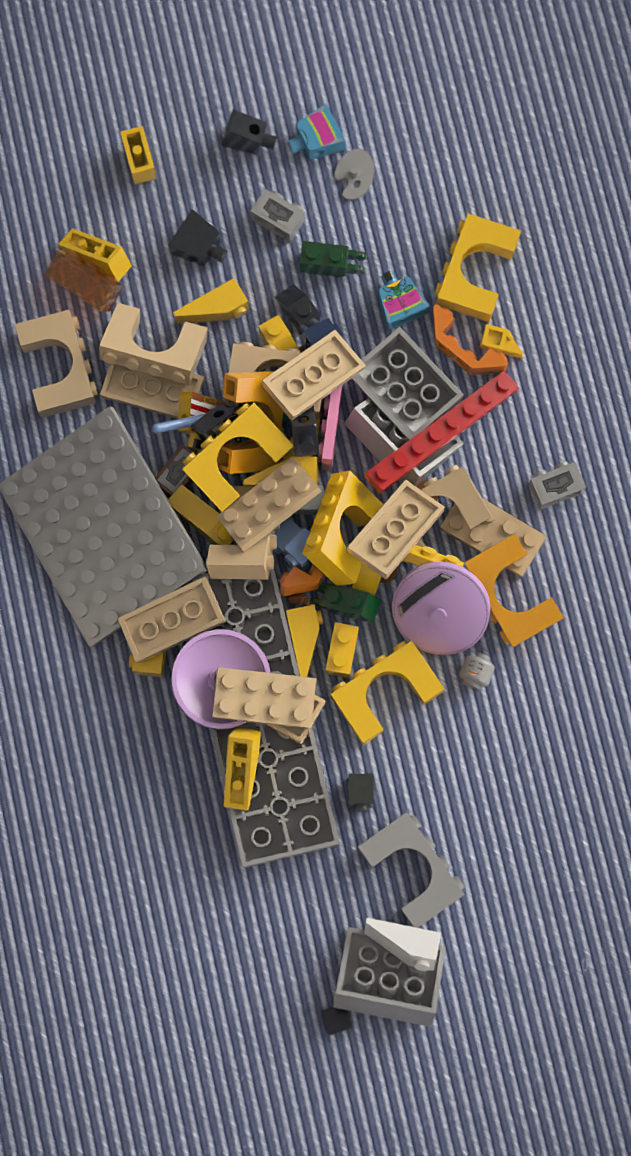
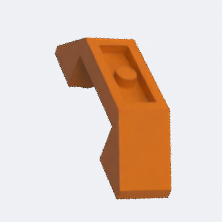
(490, 363)
(301, 582)

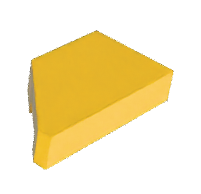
(500, 340)

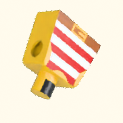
(191, 405)

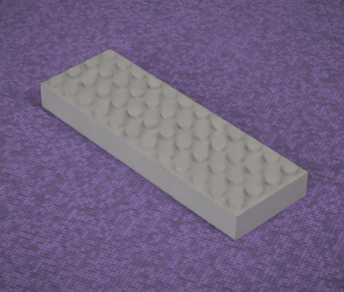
(289, 793)

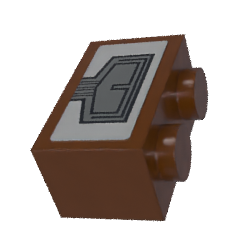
(172, 475)

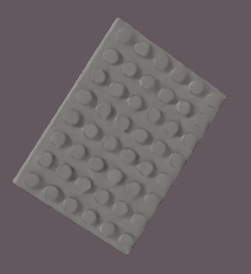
(101, 526)

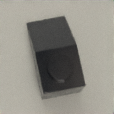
(298, 308)

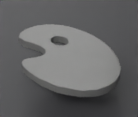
(354, 167)

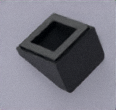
(336, 1020)

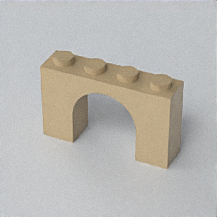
(250, 358)
(174, 363)
(75, 389)
(460, 489)
(234, 563)

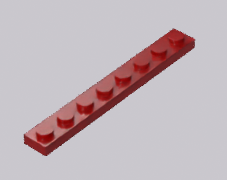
(441, 432)

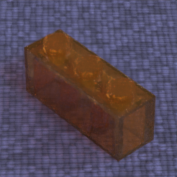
(84, 280)

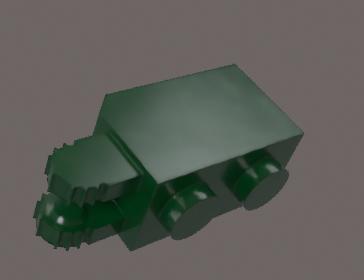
(329, 259)
(348, 602)

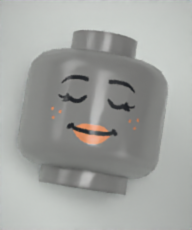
(476, 671)

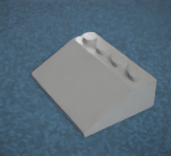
(406, 384)
(384, 438)
(383, 985)

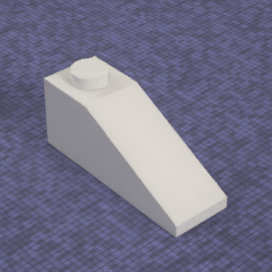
(410, 944)

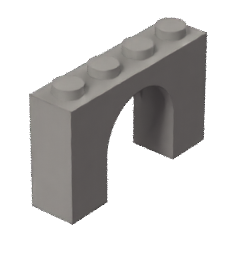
(404, 835)

